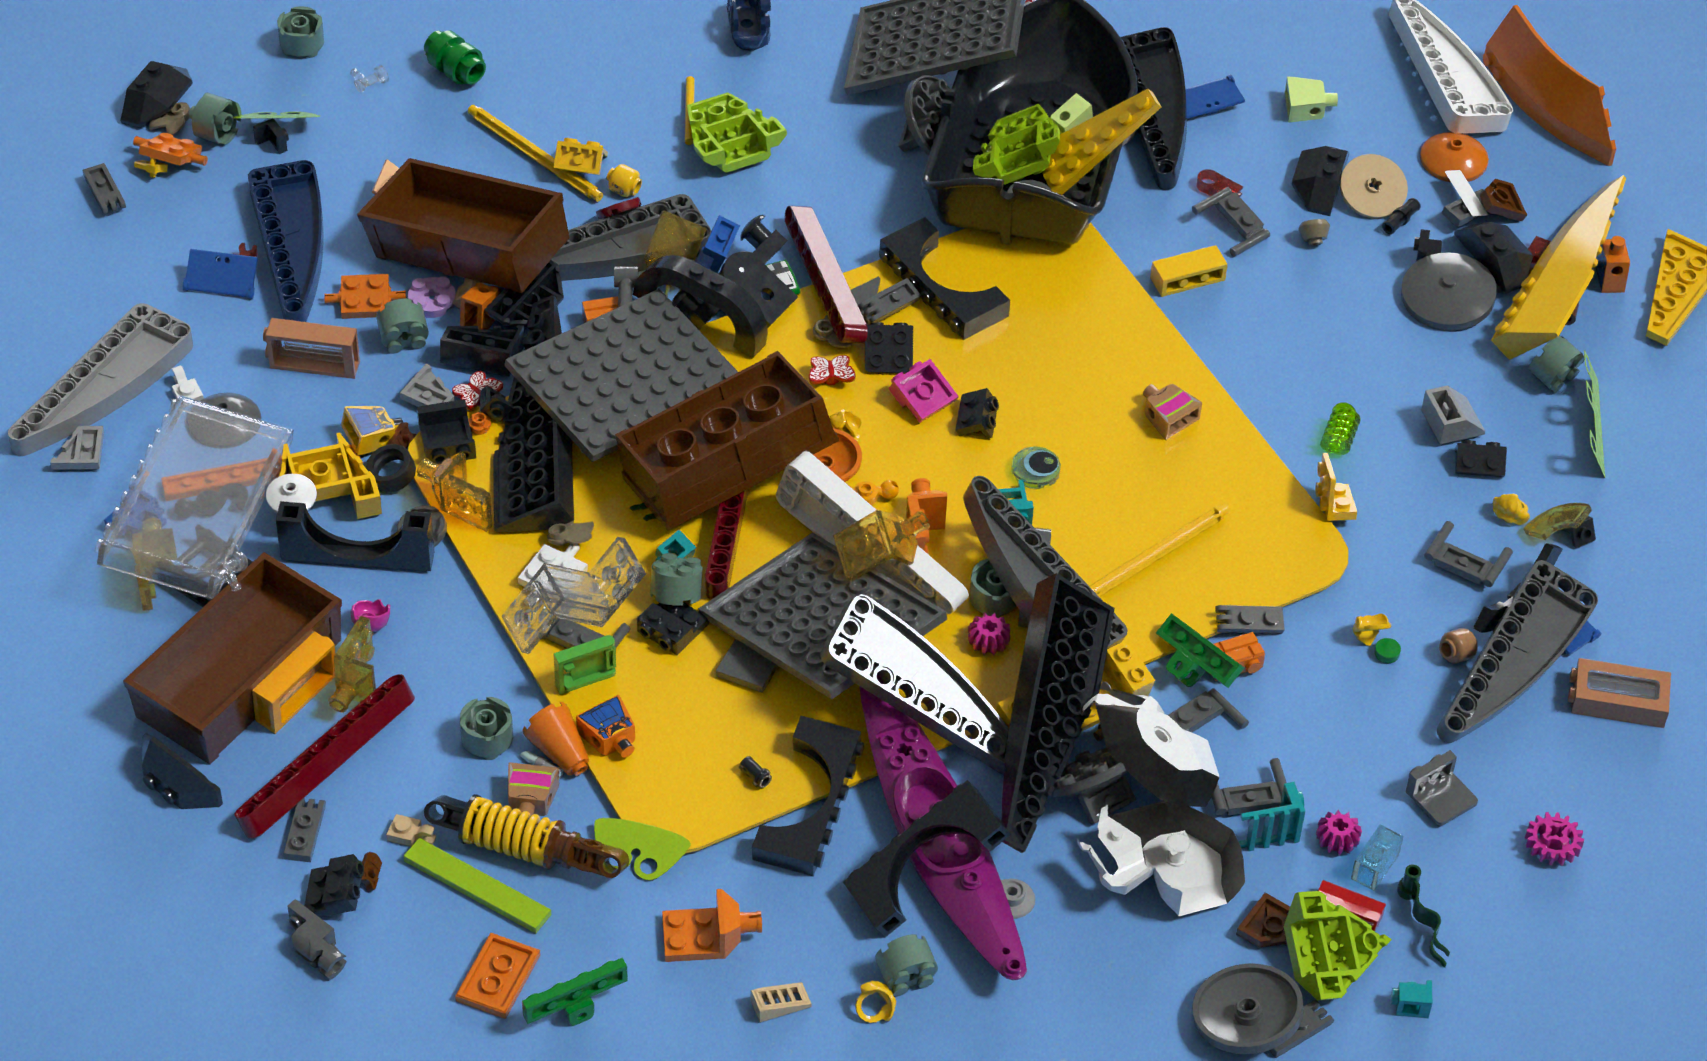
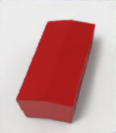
(1360, 905)

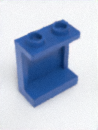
(718, 244)

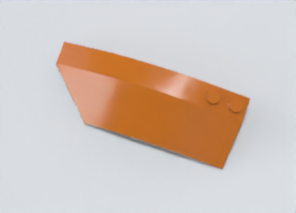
(1549, 88)

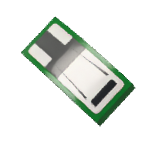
(784, 273)

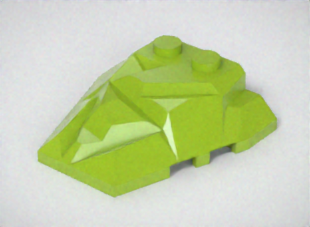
(731, 133)
(1018, 146)

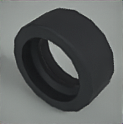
(385, 455)

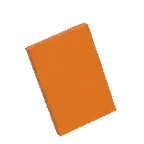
(497, 975)

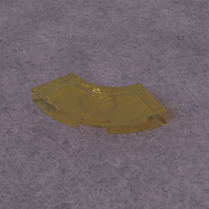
(1557, 519)

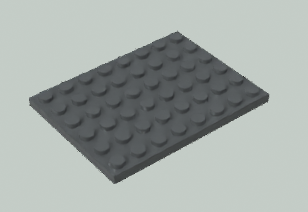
(929, 37)
(619, 370)
(794, 603)

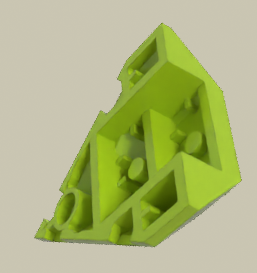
(1328, 945)

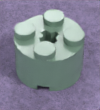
(300, 32)
(214, 118)
(402, 325)
(1557, 363)
(676, 579)
(988, 592)
(486, 727)
(907, 964)

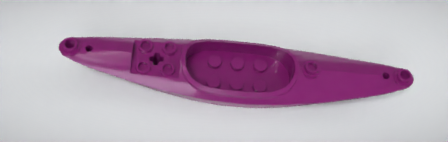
(951, 866)

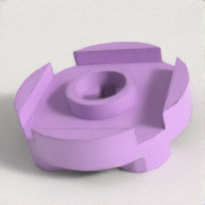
(432, 286)

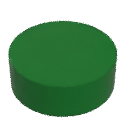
(1387, 650)

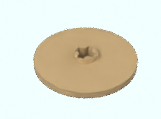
(1365, 199)

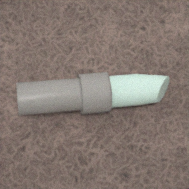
(539, 760)

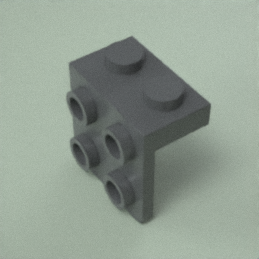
(1439, 789)

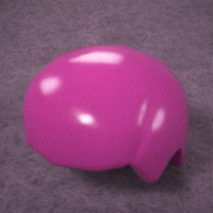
(374, 611)

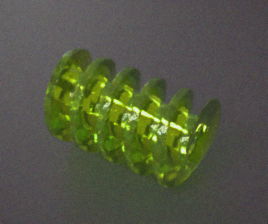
(1340, 429)

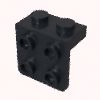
(889, 348)

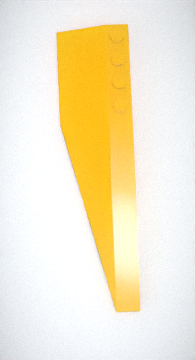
(1558, 277)

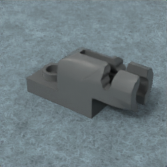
(315, 940)

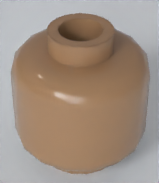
(1458, 645)

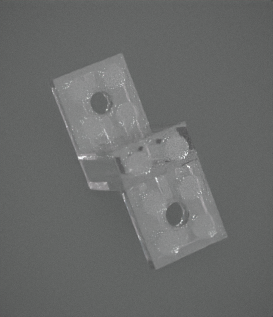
(573, 595)

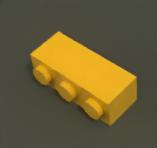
(1188, 271)

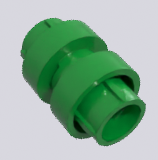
(454, 57)

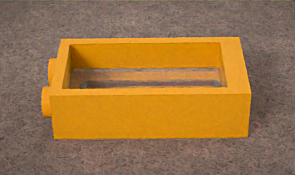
(294, 682)

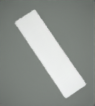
(1466, 193)

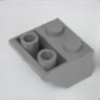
(1450, 415)

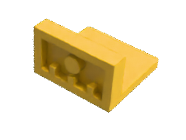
(579, 157)
(1334, 497)

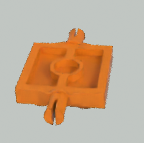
(171, 149)
(363, 295)

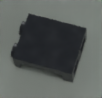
(445, 430)

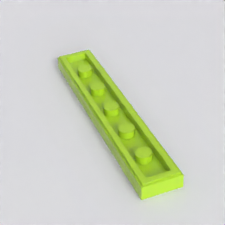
(477, 885)

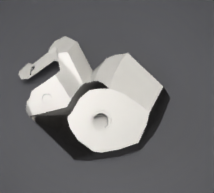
(1155, 748)
(1183, 849)

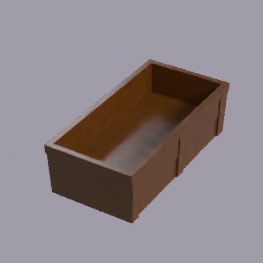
(465, 224)
(723, 440)
(205, 673)

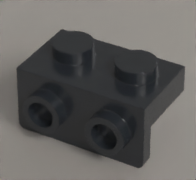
(977, 413)
(1480, 459)

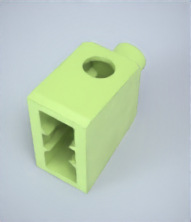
(1307, 99)
(1072, 113)

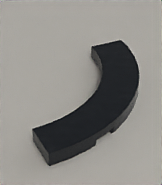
(1491, 614)

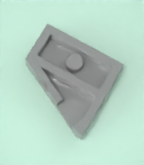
(426, 389)
(81, 450)

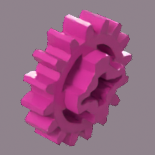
(1554, 838)

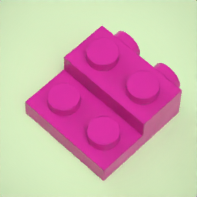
(922, 390)

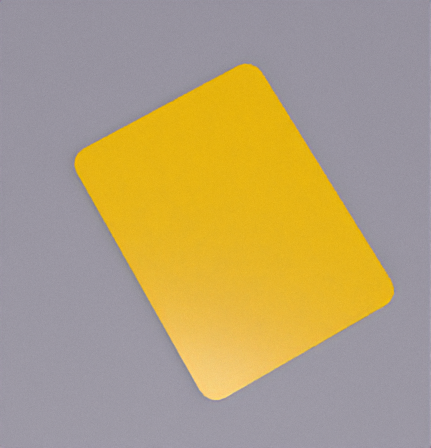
(1065, 380)

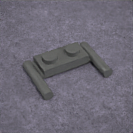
(1239, 215)
(1465, 563)
(572, 634)
(1204, 709)
(1251, 797)

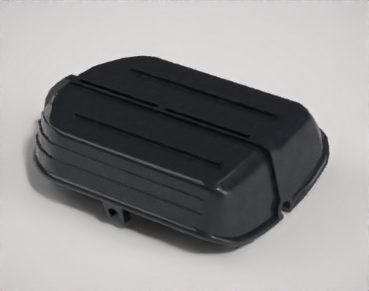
(1060, 52)

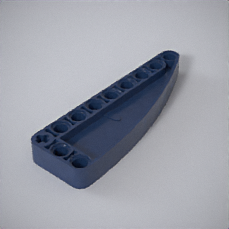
(292, 231)

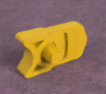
(151, 166)

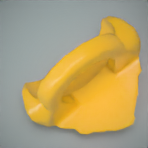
(849, 419)
(1510, 509)
(1368, 627)
(887, 1010)

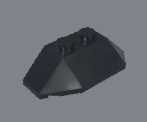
(154, 93)
(1318, 177)
(1499, 252)
(515, 307)
(176, 778)

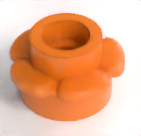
(479, 423)

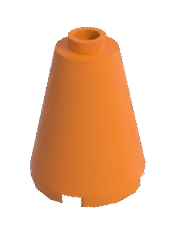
(557, 737)

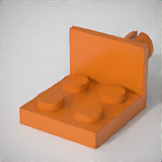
(931, 503)
(707, 931)

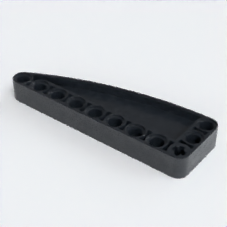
(1161, 71)

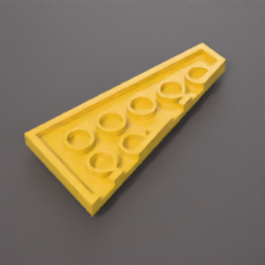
(1094, 139)
(1678, 286)

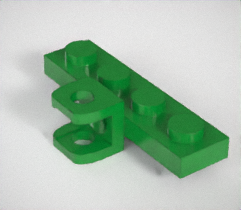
(1196, 655)
(575, 994)

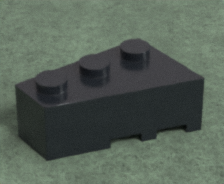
(481, 348)

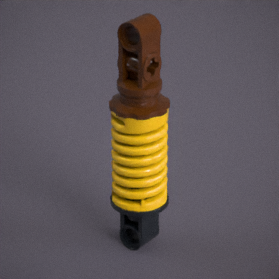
(524, 835)

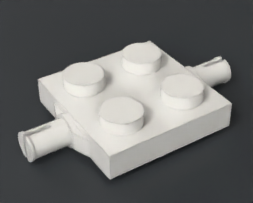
(552, 556)

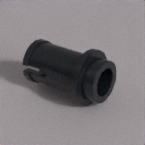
(760, 776)

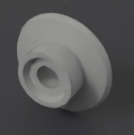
(1023, 897)

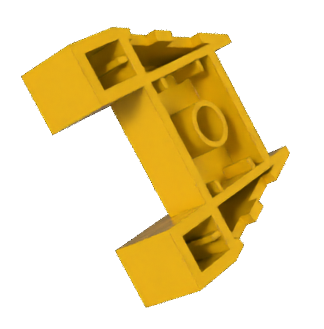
(335, 474)

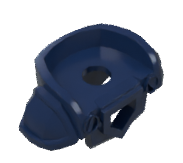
(754, 12)

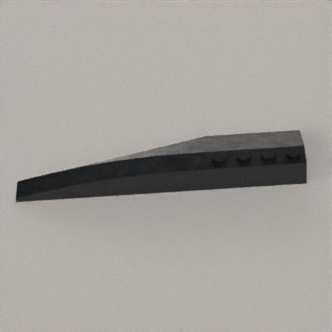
(534, 453)
(1055, 680)

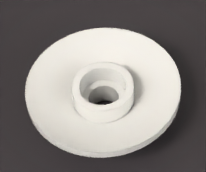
(301, 491)

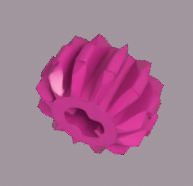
(989, 633)
(1338, 832)

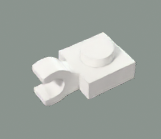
(185, 387)

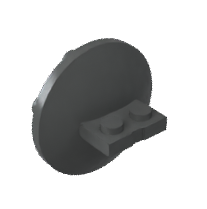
(922, 112)
(1097, 783)

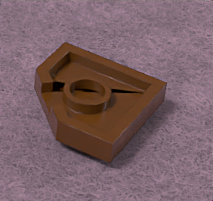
(1503, 200)
(1265, 923)

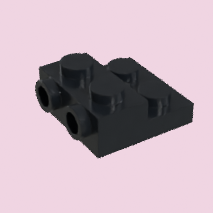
(671, 625)
(335, 887)

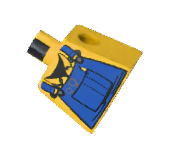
(368, 427)

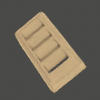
(774, 1010)

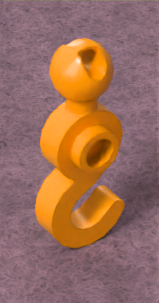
(869, 491)

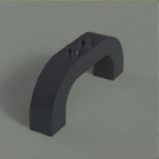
(714, 289)

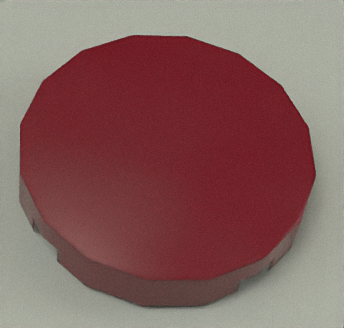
(618, 208)

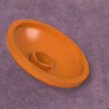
(1454, 152)
(842, 457)

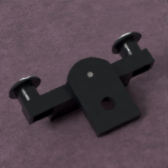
(750, 273)

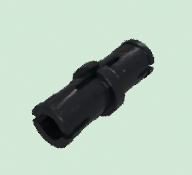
(1401, 216)

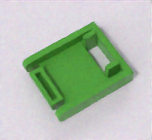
(585, 664)

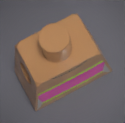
(1171, 409)
(532, 787)

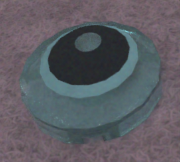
(1036, 467)

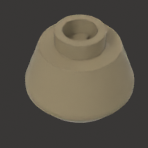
(1314, 231)

